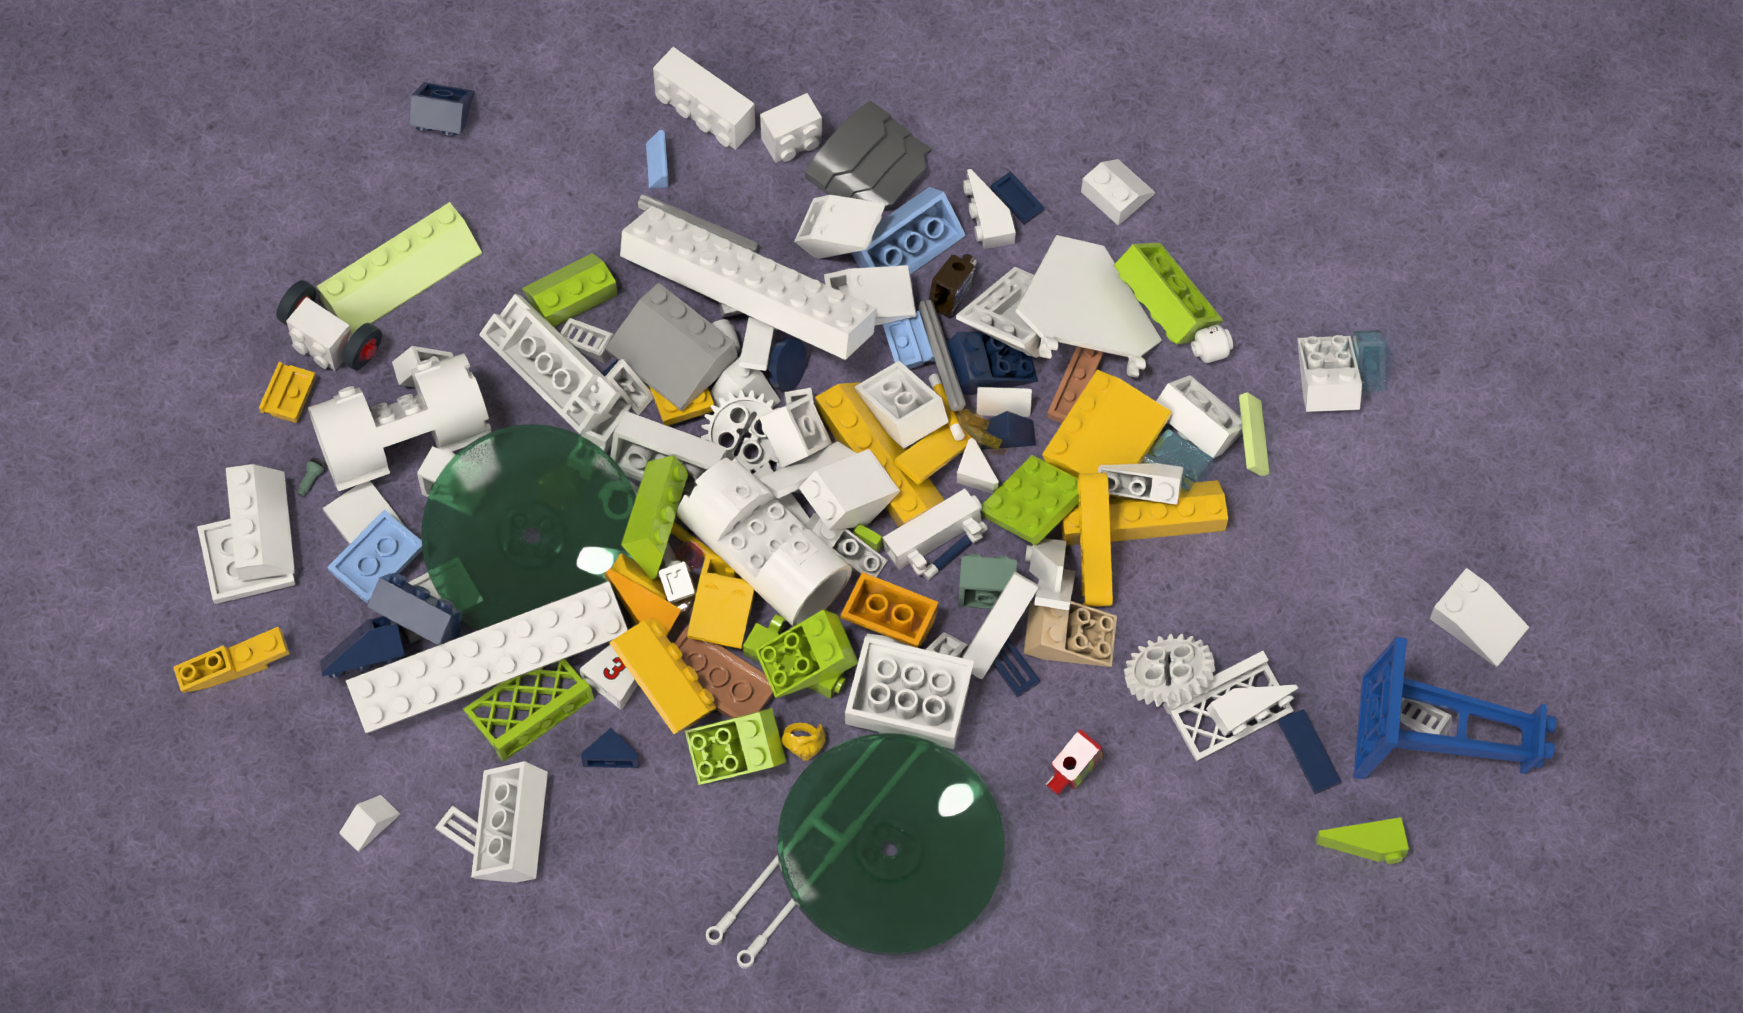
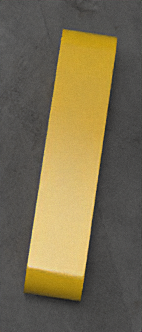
(1095, 539)

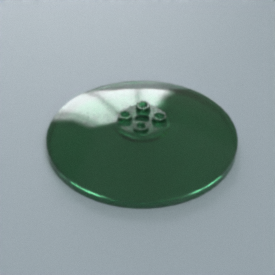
(516, 483)
(900, 795)

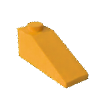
(641, 602)

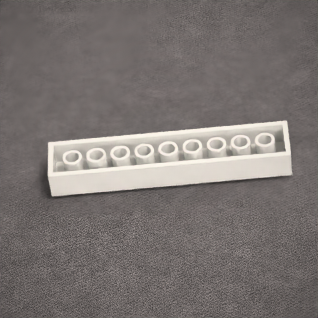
(748, 282)
(486, 657)

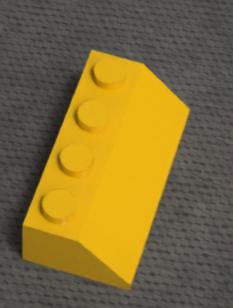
(663, 675)

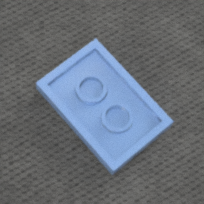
(378, 551)

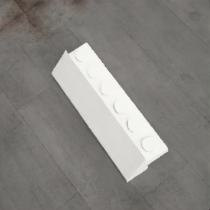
(551, 365)

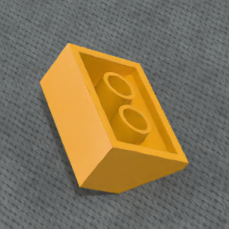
(890, 610)

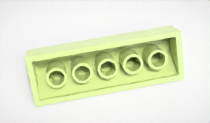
(400, 268)

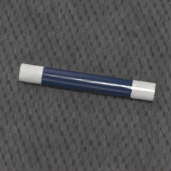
(950, 554)

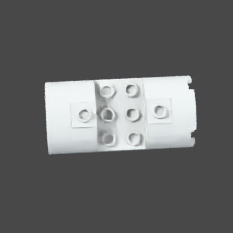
(354, 436)
(764, 541)

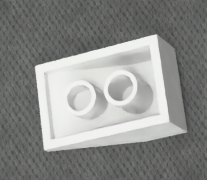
(903, 404)
(1479, 618)

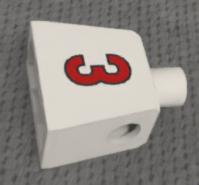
(609, 677)

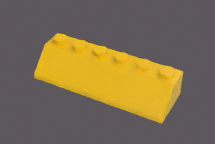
(860, 430)
(1196, 512)

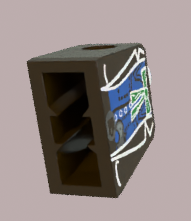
(955, 276)

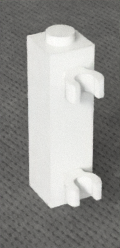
(933, 529)

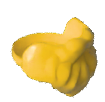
(804, 746)

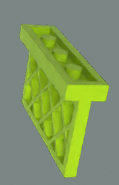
(537, 722)

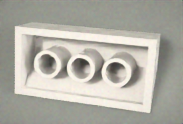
(644, 440)
(259, 522)
(513, 811)

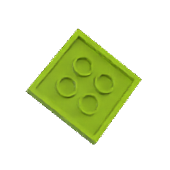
(1032, 500)

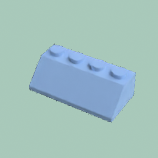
(913, 233)

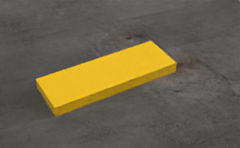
(931, 454)

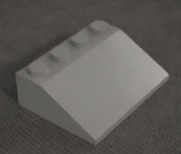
(672, 347)

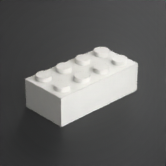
(704, 98)

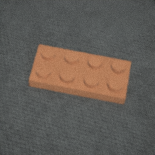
(731, 681)

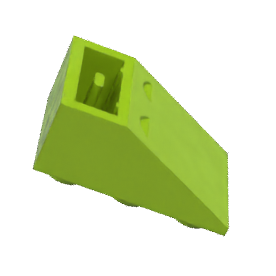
(806, 654)
(735, 746)

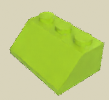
(572, 290)

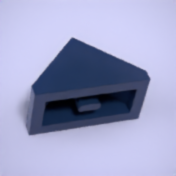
(1012, 429)
(610, 752)

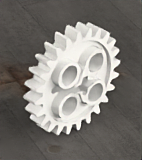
(722, 423)
(1189, 670)

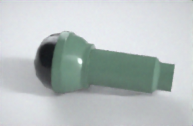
(314, 468)

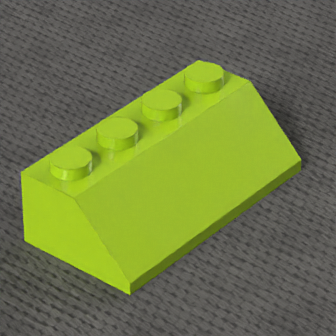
(1166, 291)
(654, 512)

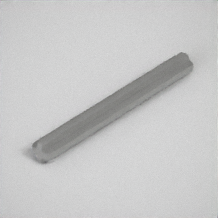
(646, 201)
(942, 355)

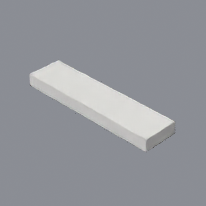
(1000, 623)

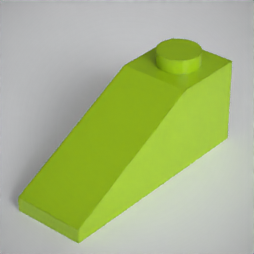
(1373, 840)

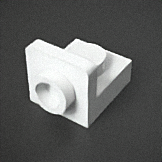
(677, 581)

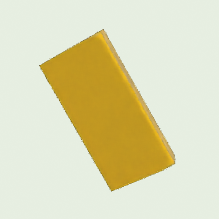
(631, 570)

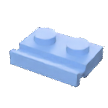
(909, 341)

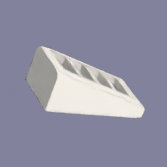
(596, 351)
(1426, 709)

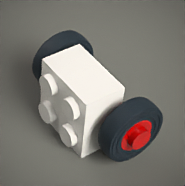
(324, 334)

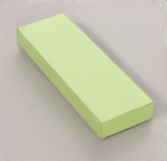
(1254, 434)

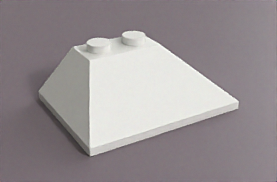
(996, 315)

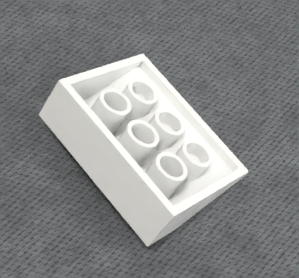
(909, 691)

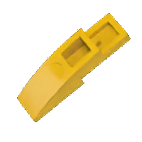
(231, 663)

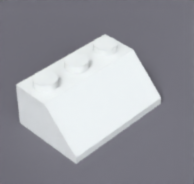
(1200, 416)

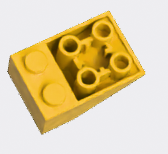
(721, 605)

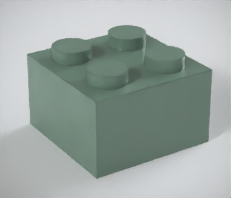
(983, 580)

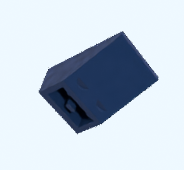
(988, 363)
(370, 643)

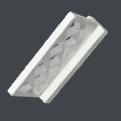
(1223, 682)

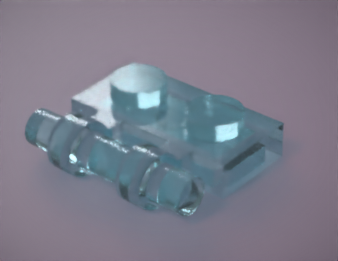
(1180, 453)

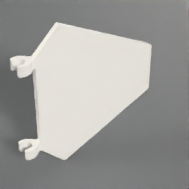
(1086, 304)

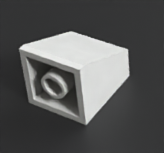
(849, 491)

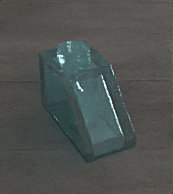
(1370, 358)

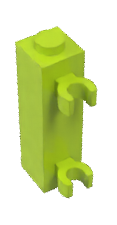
(762, 635)

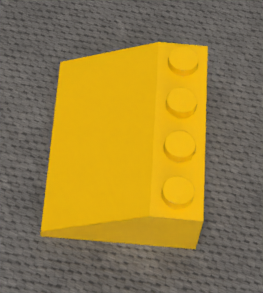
(1106, 427)

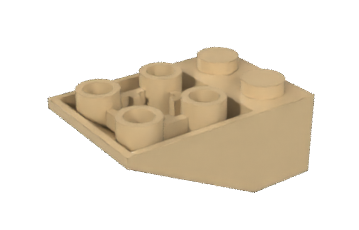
(1071, 635)

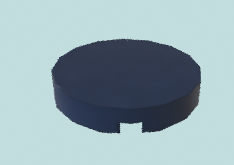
(787, 363)

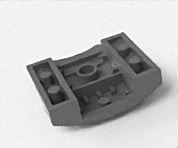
(869, 158)

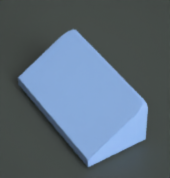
(657, 161)

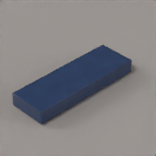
(1309, 751)

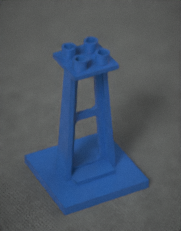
(1381, 709)

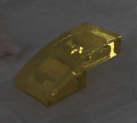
(976, 427)

